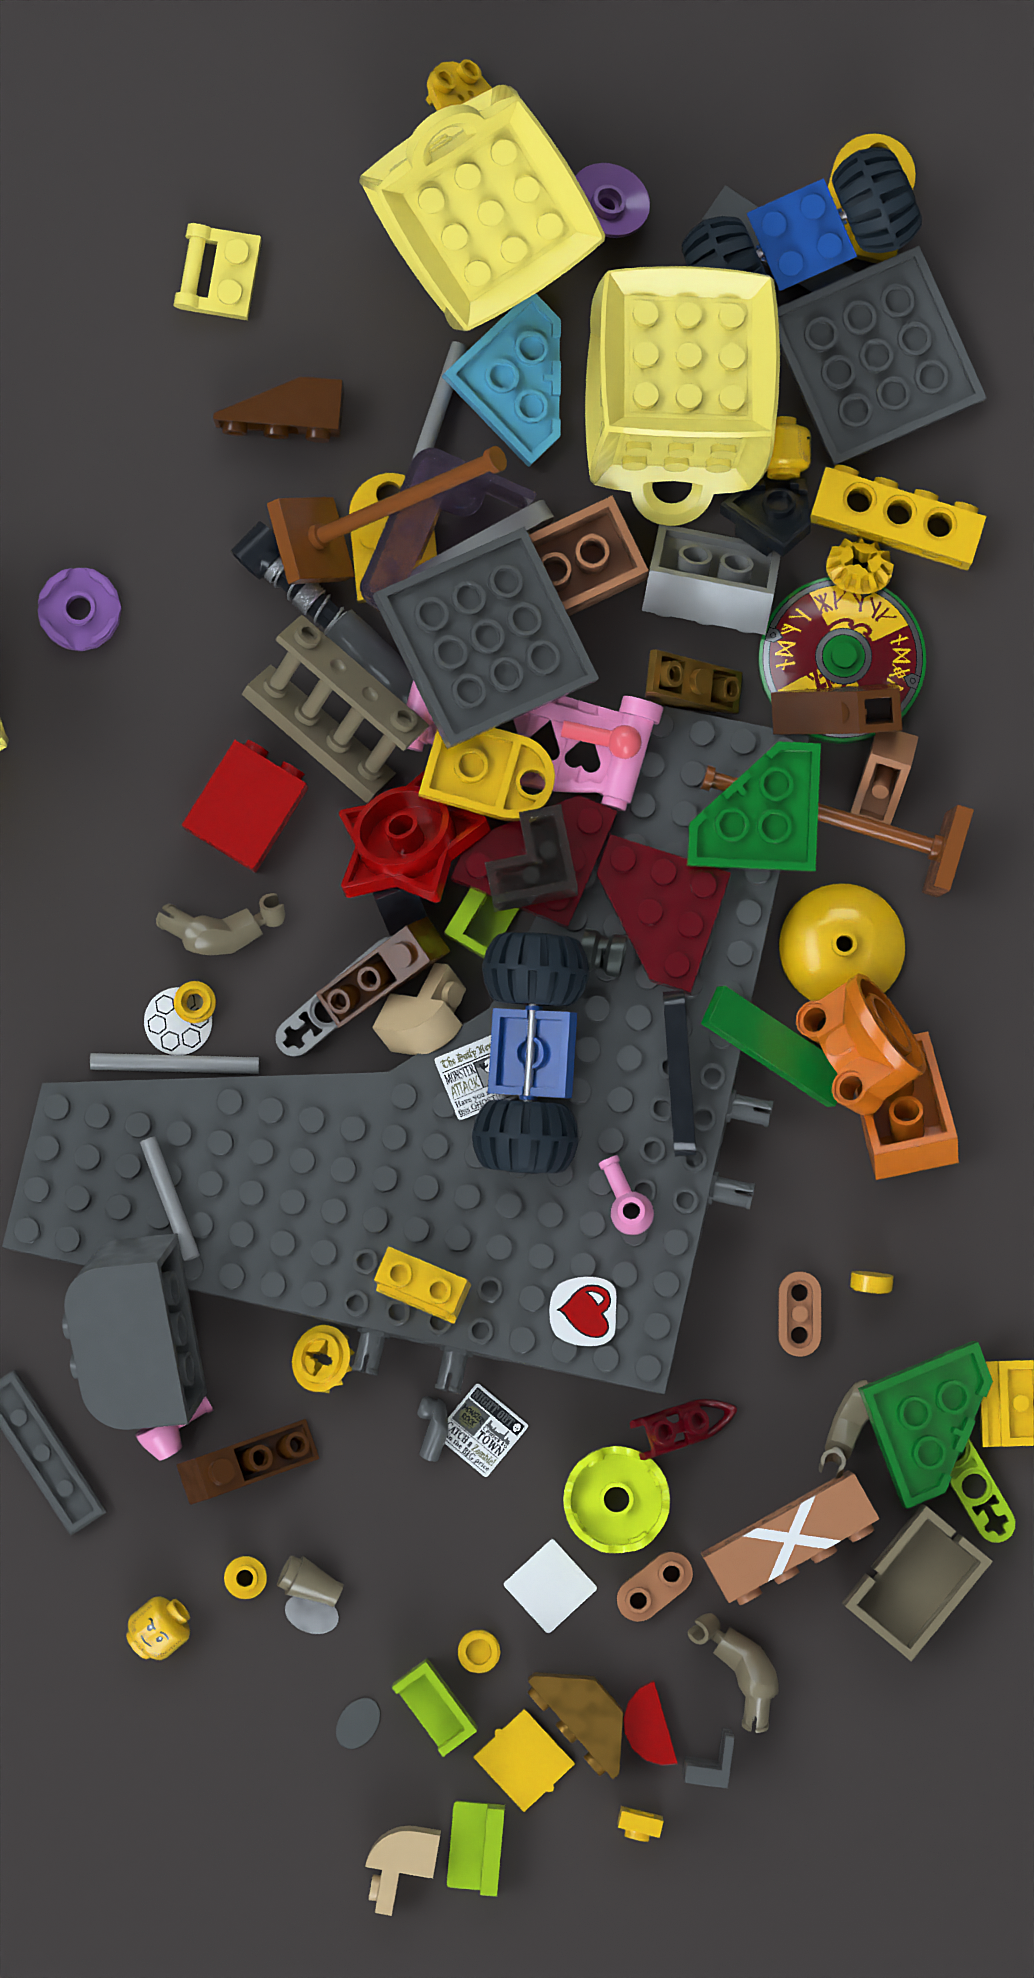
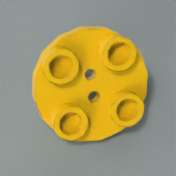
(455, 83)

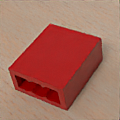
(246, 804)

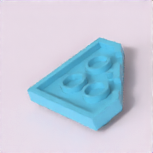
(516, 378)

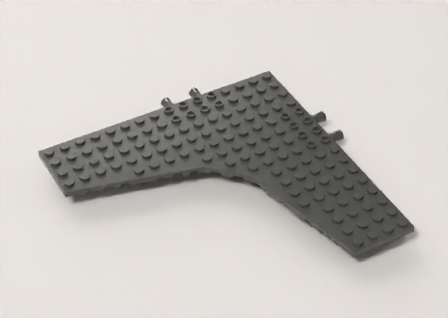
(318, 1173)

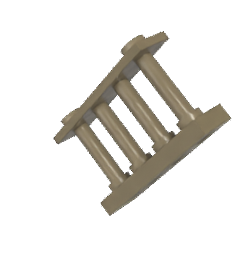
(315, 729)

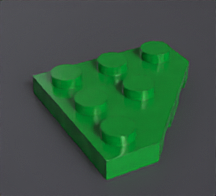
(764, 815)
(927, 1418)

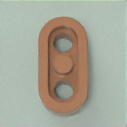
(799, 1314)
(654, 1586)

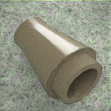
(308, 1581)

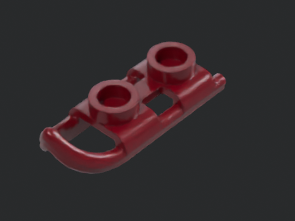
(692, 1422)

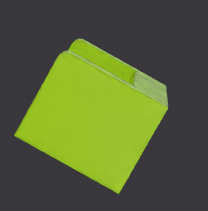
(477, 923)
(435, 1706)

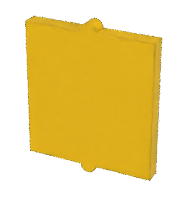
(524, 1760)

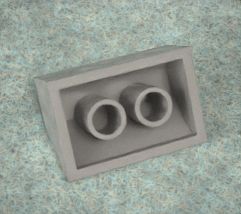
(711, 580)

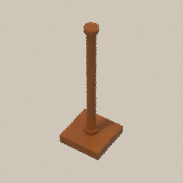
(313, 534)
(942, 849)

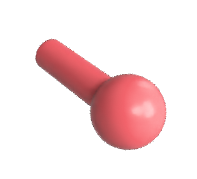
(622, 741)

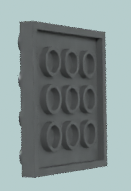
(877, 356)
(485, 637)

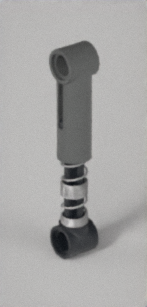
(262, 558)

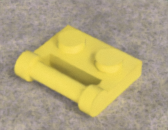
(231, 276)

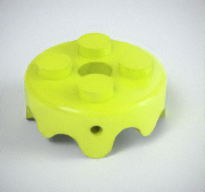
(620, 1530)

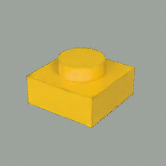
(639, 1824)

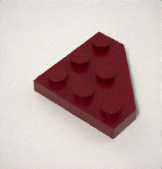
(587, 831)
(663, 908)

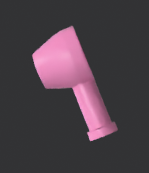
(624, 1197)
(166, 1440)

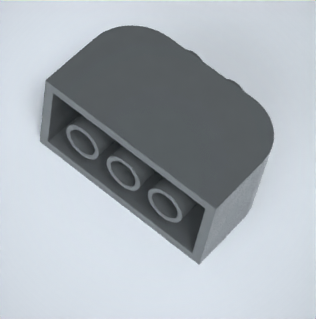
(135, 1335)

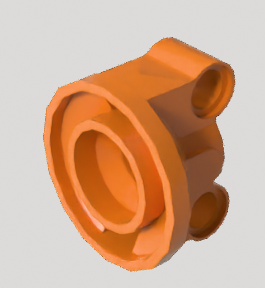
(863, 1043)

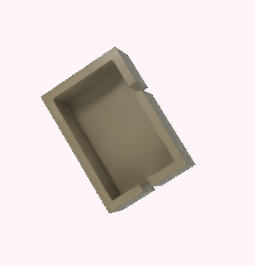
(917, 1582)

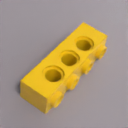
(913, 536)

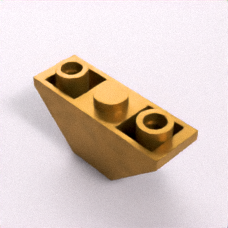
(692, 684)
(585, 1715)

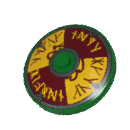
(842, 640)

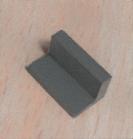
(708, 1771)

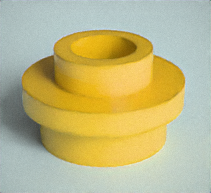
(185, 992)
(257, 1570)

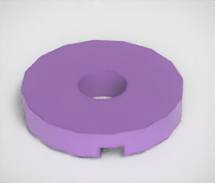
(84, 633)

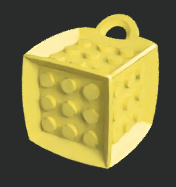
(482, 207)
(681, 384)

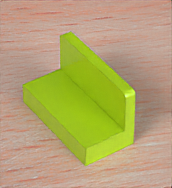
(475, 1846)

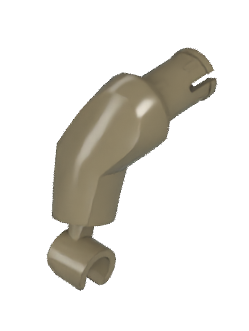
(221, 936)
(845, 1428)
(751, 1665)

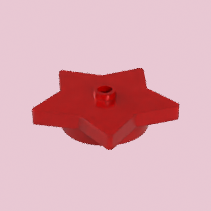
(406, 842)

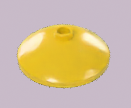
(833, 911)

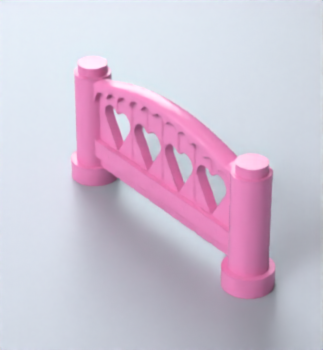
(614, 778)

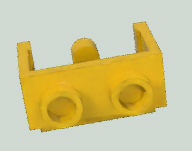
(421, 1285)

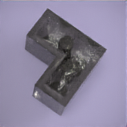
(541, 873)

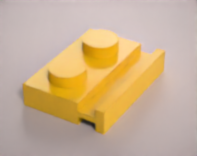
(1009, 1405)

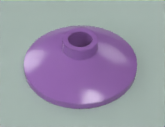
(621, 192)

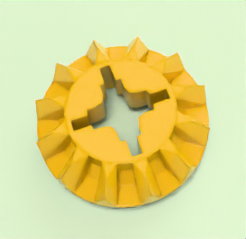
(854, 577)
(310, 1372)

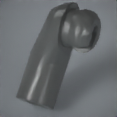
(437, 1429)

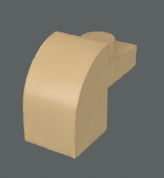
(424, 1021)
(397, 1851)

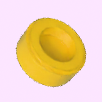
(871, 1282)
(478, 1651)

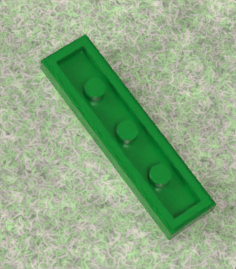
(771, 1044)

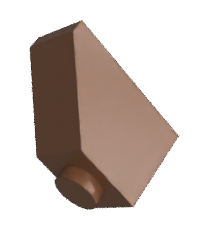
(884, 775)

